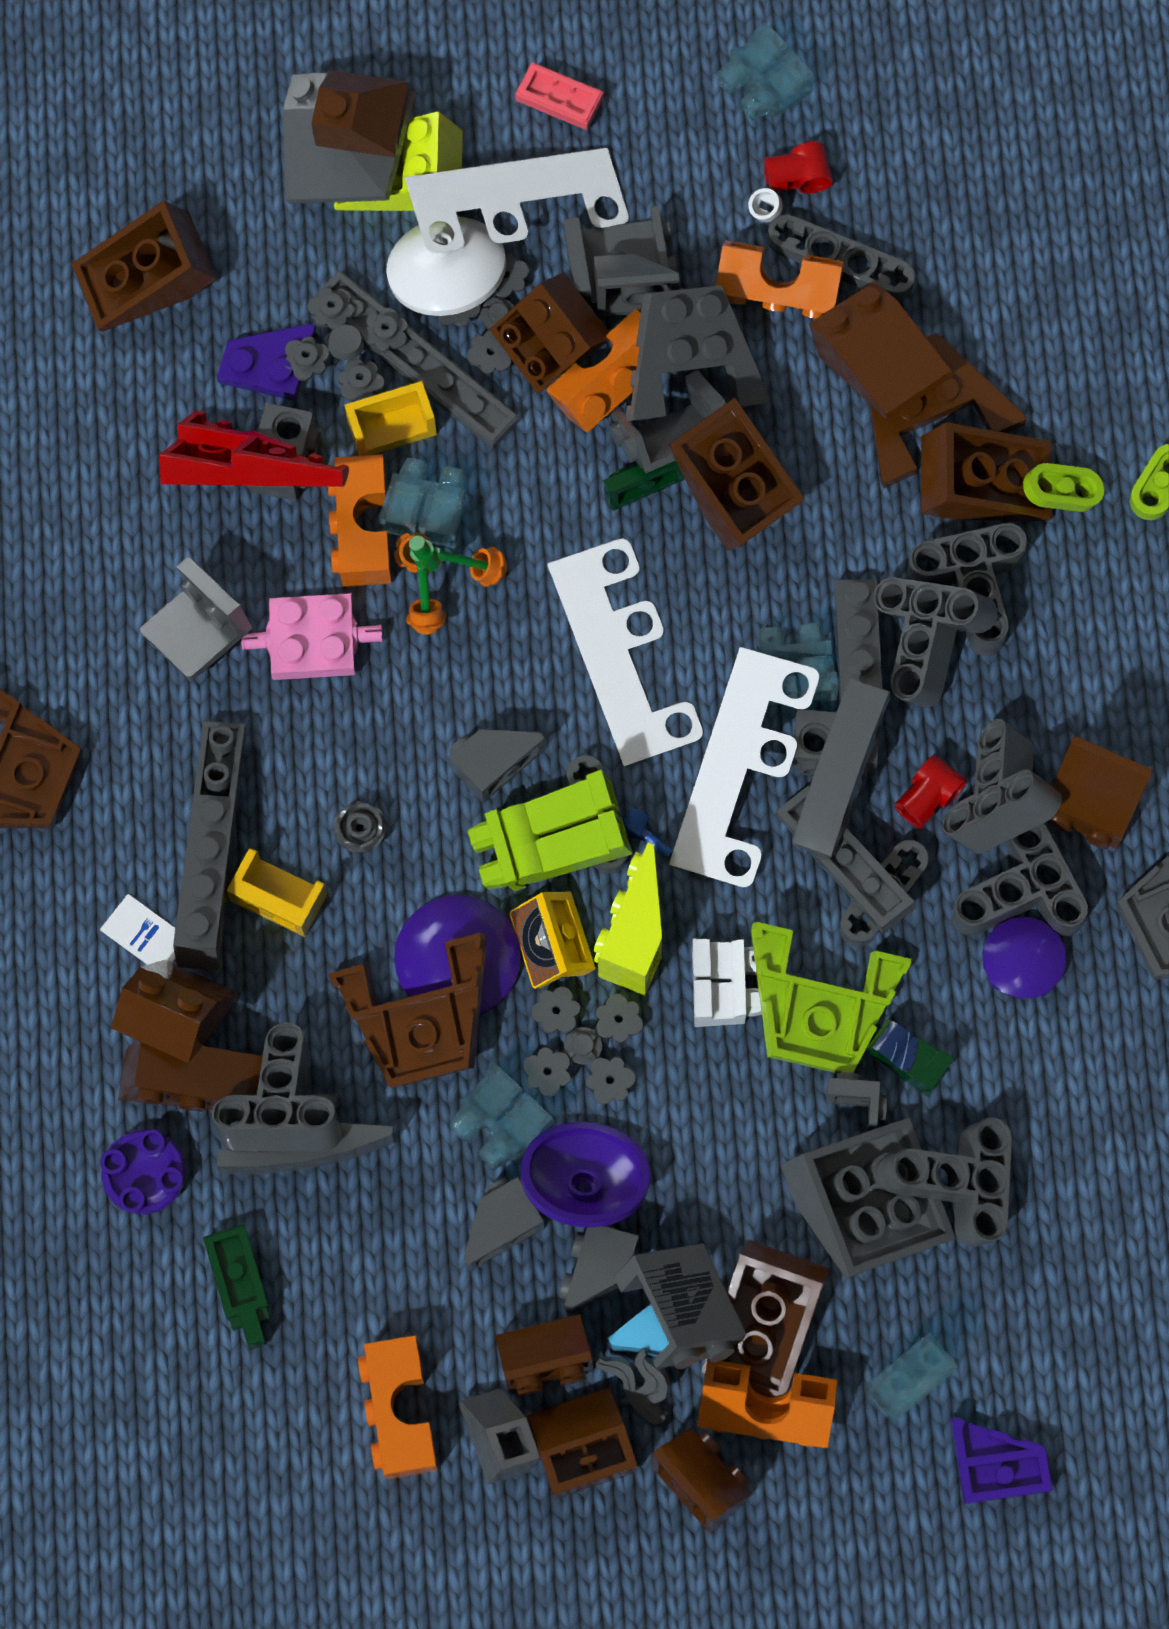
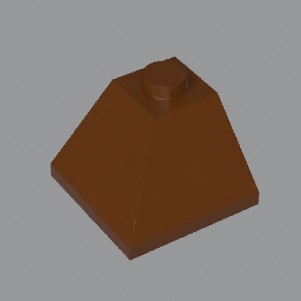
(359, 113)

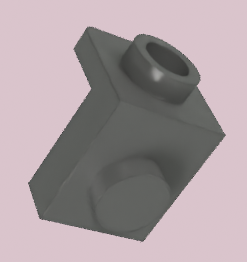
(852, 1090)

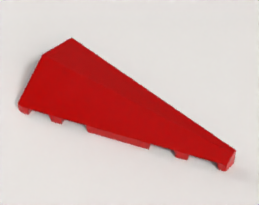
(222, 456)

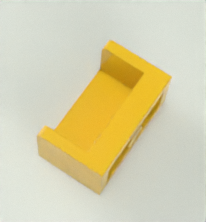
(390, 419)
(276, 894)

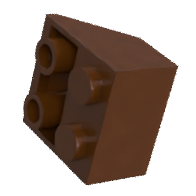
(550, 331)
(545, 1355)
(582, 1443)

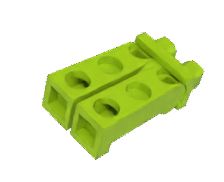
(552, 834)

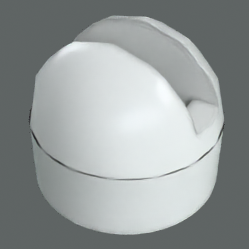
(769, 197)

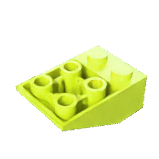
(429, 147)
(633, 945)

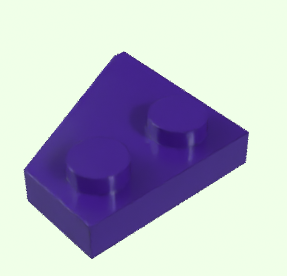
(259, 362)
(997, 1465)

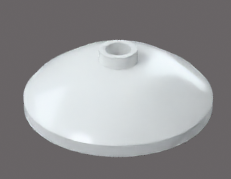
(446, 280)

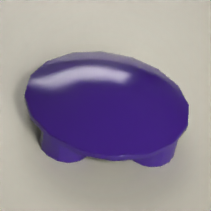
(1024, 958)
(143, 1172)

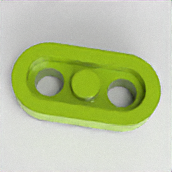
(1152, 483)
(1060, 487)

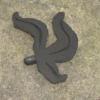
(644, 1397)

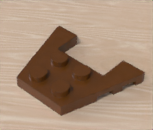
(961, 390)
(34, 768)
(425, 1032)

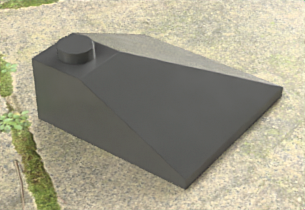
(325, 173)
(850, 1209)

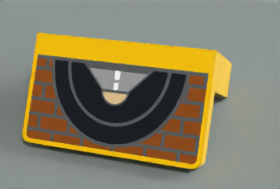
(551, 938)

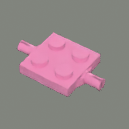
(312, 636)

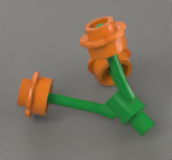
(421, 556)

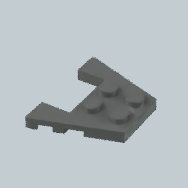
(690, 333)
(1147, 918)

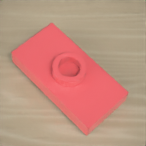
(559, 96)

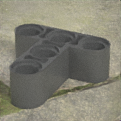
(973, 574)
(936, 626)
(1006, 792)
(1031, 890)
(276, 1104)
(962, 1179)

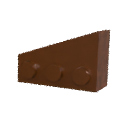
(194, 1086)

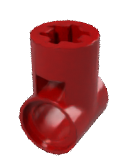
(802, 169)
(934, 787)

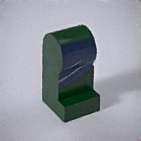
(910, 1057)

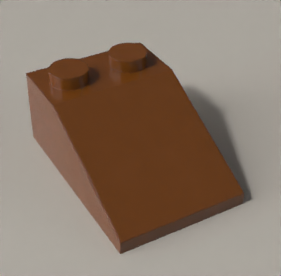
(144, 267)
(878, 350)
(979, 474)
(734, 475)
(1098, 793)
(172, 1008)
(776, 1306)
(700, 1479)

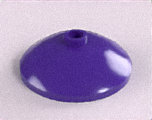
(422, 954)
(585, 1174)

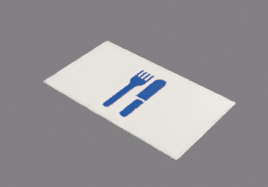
(141, 931)

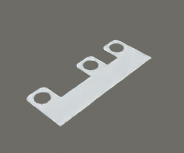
(504, 185)
(605, 646)
(730, 751)

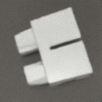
(720, 983)

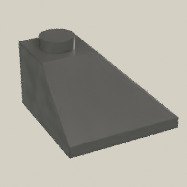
(624, 280)

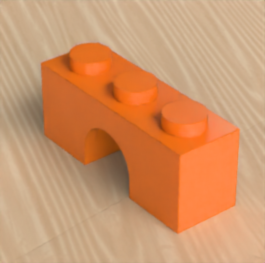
(744, 278)
(593, 392)
(361, 554)
(389, 1370)
(797, 1417)

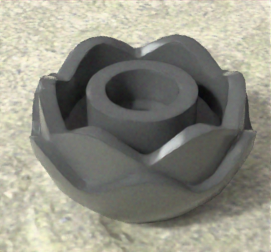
(359, 814)

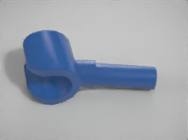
(635, 824)

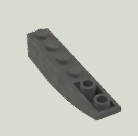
(210, 847)

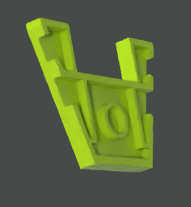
(815, 1020)

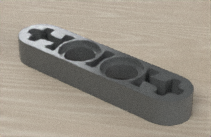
(844, 250)

